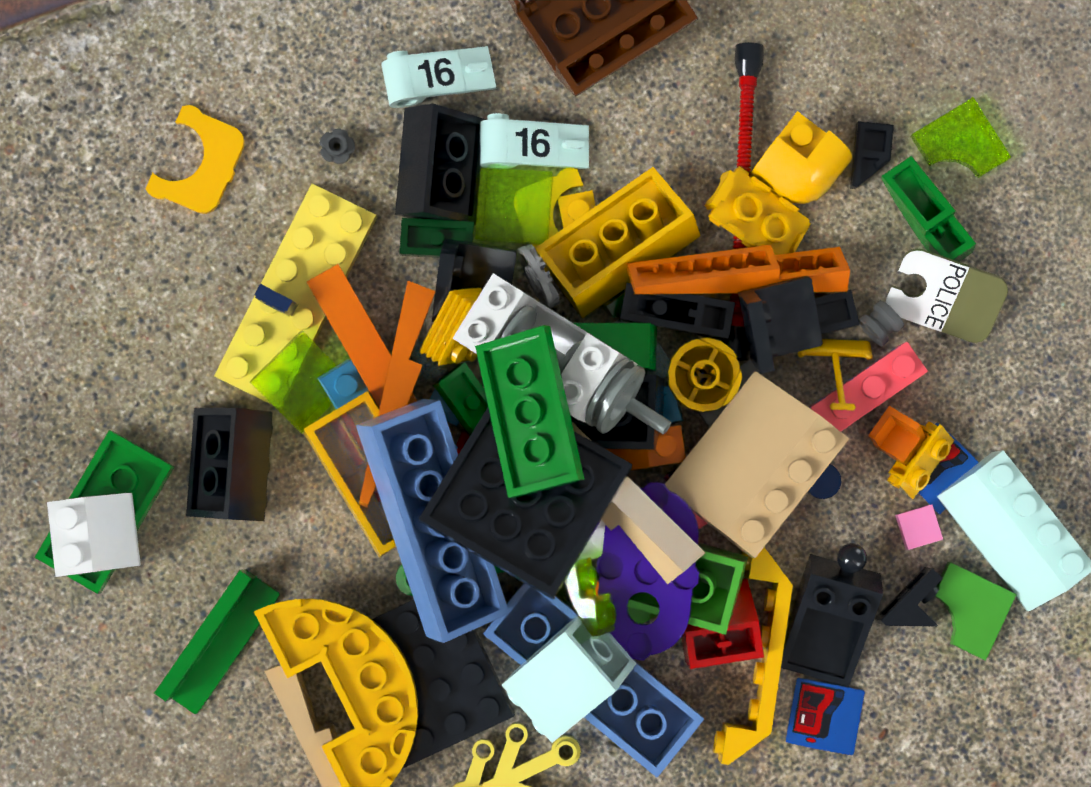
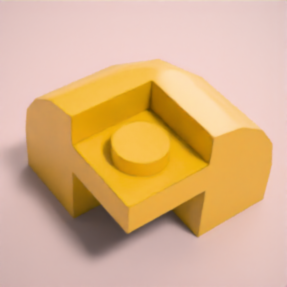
(802, 161)

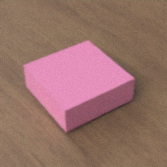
(919, 527)

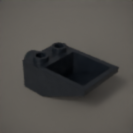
(832, 616)

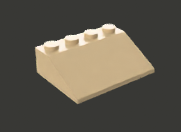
(756, 463)

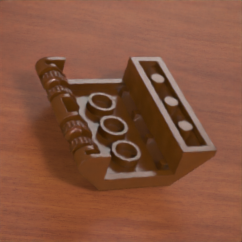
(598, 37)

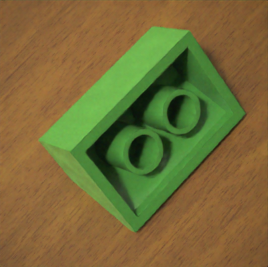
(714, 594)

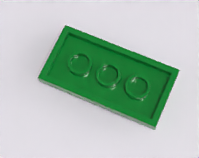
(529, 412)
(116, 469)

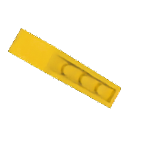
(738, 739)

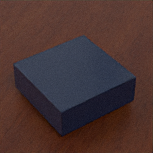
(275, 300)

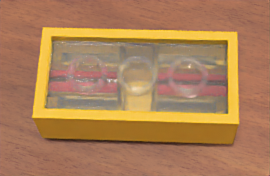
(343, 457)

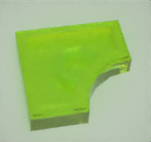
(962, 138)

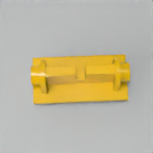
(917, 472)

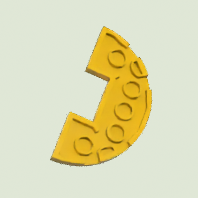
(367, 676)

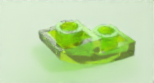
(593, 609)

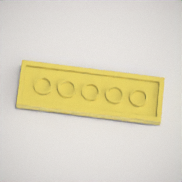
(320, 236)

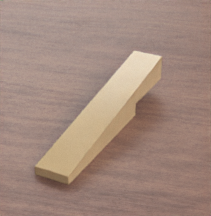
(651, 530)
(299, 710)

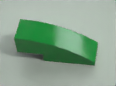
(927, 211)

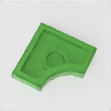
(975, 609)

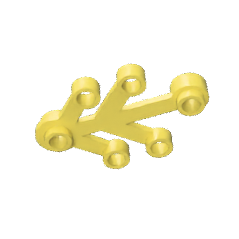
(505, 773)

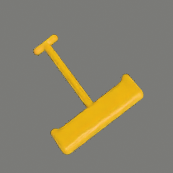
(836, 349)

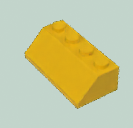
(630, 226)

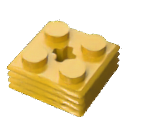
(439, 340)

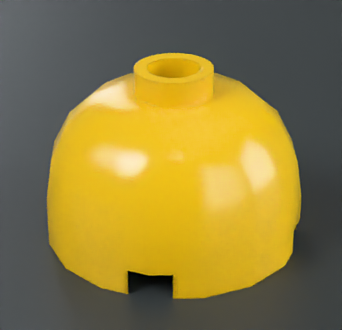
(720, 369)

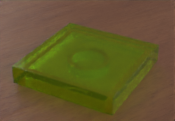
(514, 206)
(292, 383)

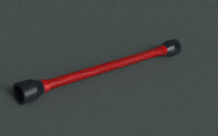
(748, 64)

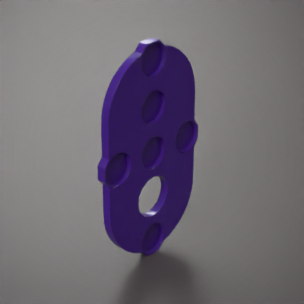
(627, 571)

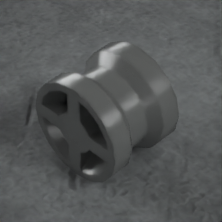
(881, 323)

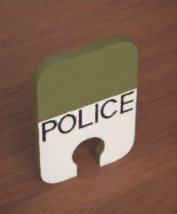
(955, 299)

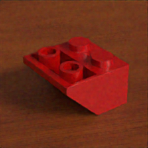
(740, 643)

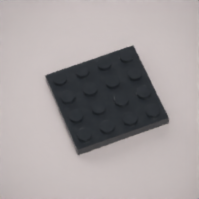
(527, 535)
(452, 681)

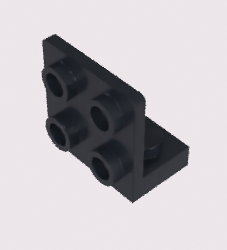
(470, 266)
(780, 320)

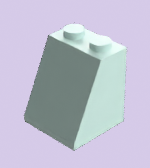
(568, 678)

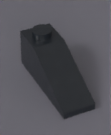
(679, 312)

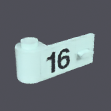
(432, 74)
(533, 143)

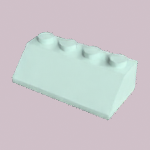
(1015, 531)

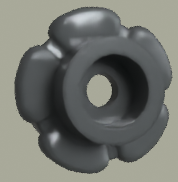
(339, 155)

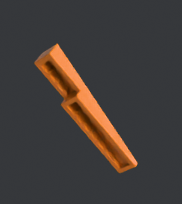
(739, 271)
(354, 329)
(402, 371)

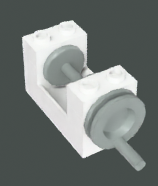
(595, 377)

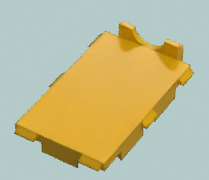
(756, 213)

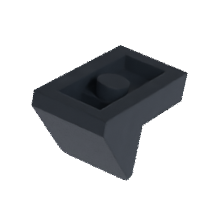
(904, 607)

